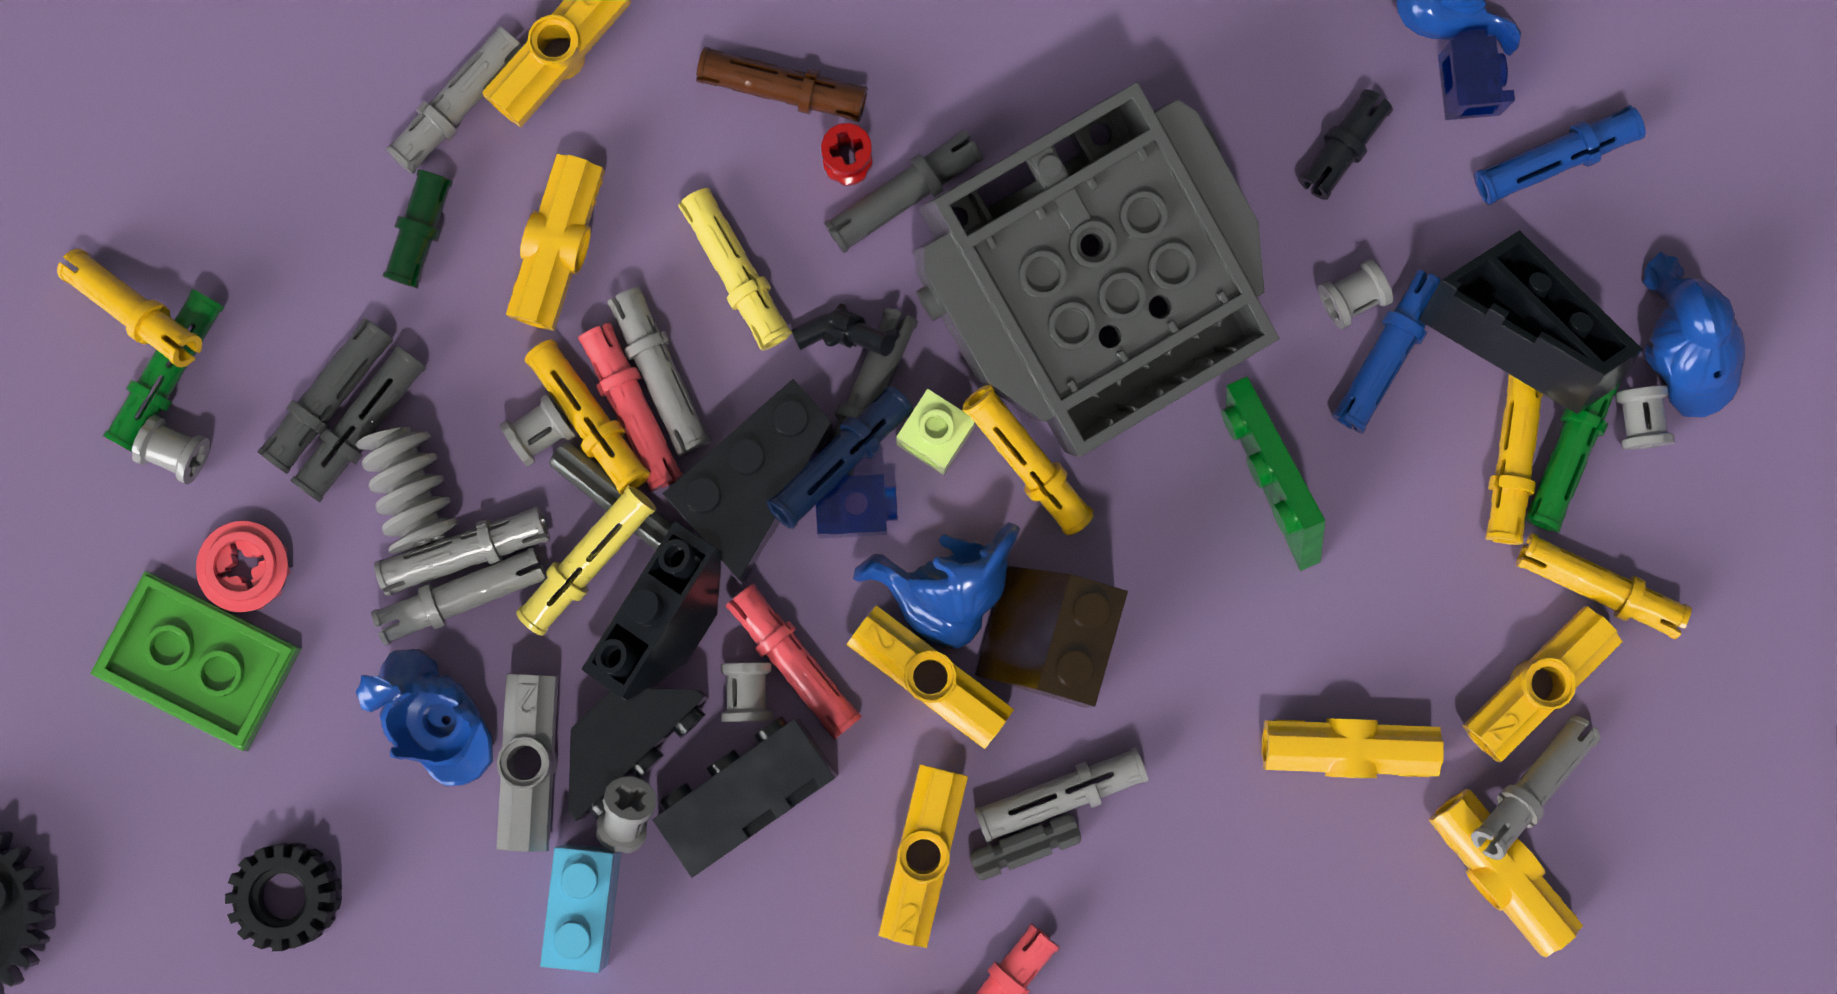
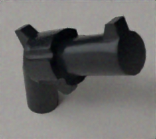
(845, 329)

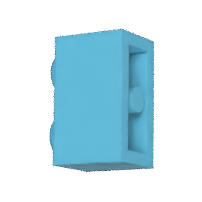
(580, 908)

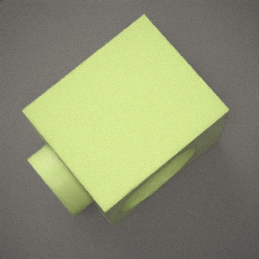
(935, 431)

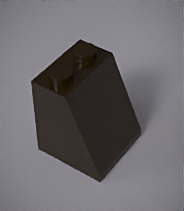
(1052, 634)

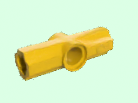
(534, 76)
(555, 242)
(1568, 660)
(962, 700)
(1352, 748)
(1509, 883)
(916, 893)

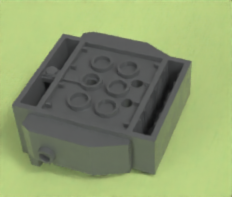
(1034, 304)

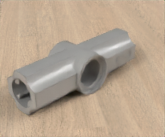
(526, 802)

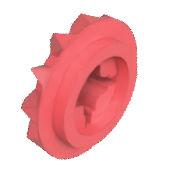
(219, 556)

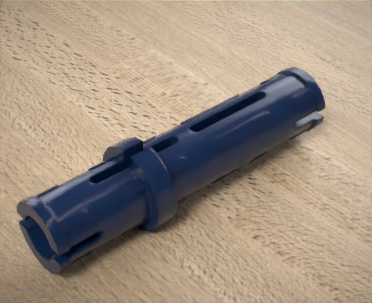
(858, 439)

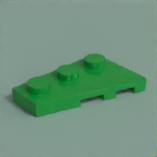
(1275, 473)

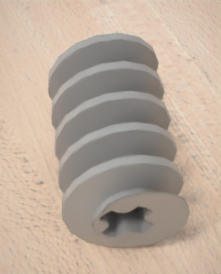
(406, 487)

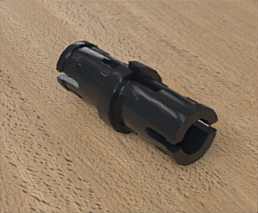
(1345, 144)

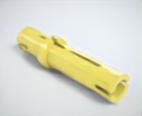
(745, 287)
(541, 607)

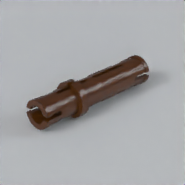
(793, 87)

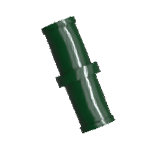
(417, 228)

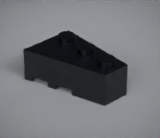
(730, 486)

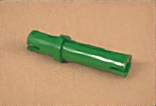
(199, 312)
(1568, 463)

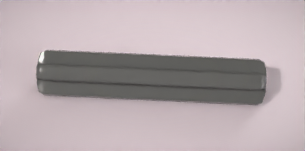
(600, 488)

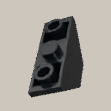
(660, 616)
(625, 739)

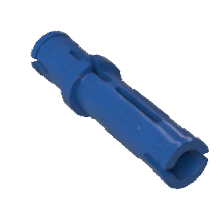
(1580, 146)
(1388, 354)

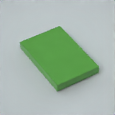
(196, 661)

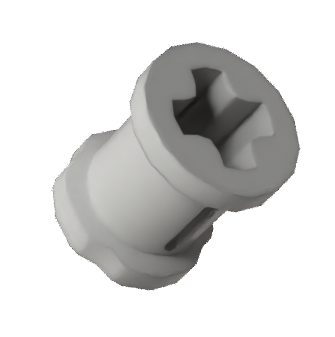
(1355, 294)
(537, 430)
(1654, 431)
(170, 449)
(746, 692)
(627, 809)

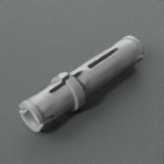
(448, 107)
(654, 362)
(475, 546)
(457, 596)
(1125, 767)
(1523, 803)

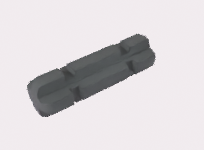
(1025, 846)

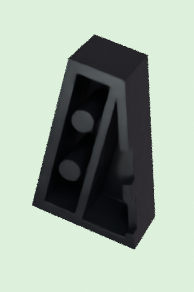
(1532, 324)
(743, 794)

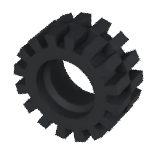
(249, 904)

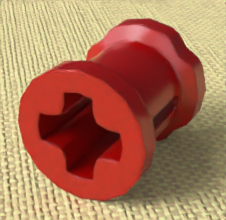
(858, 143)

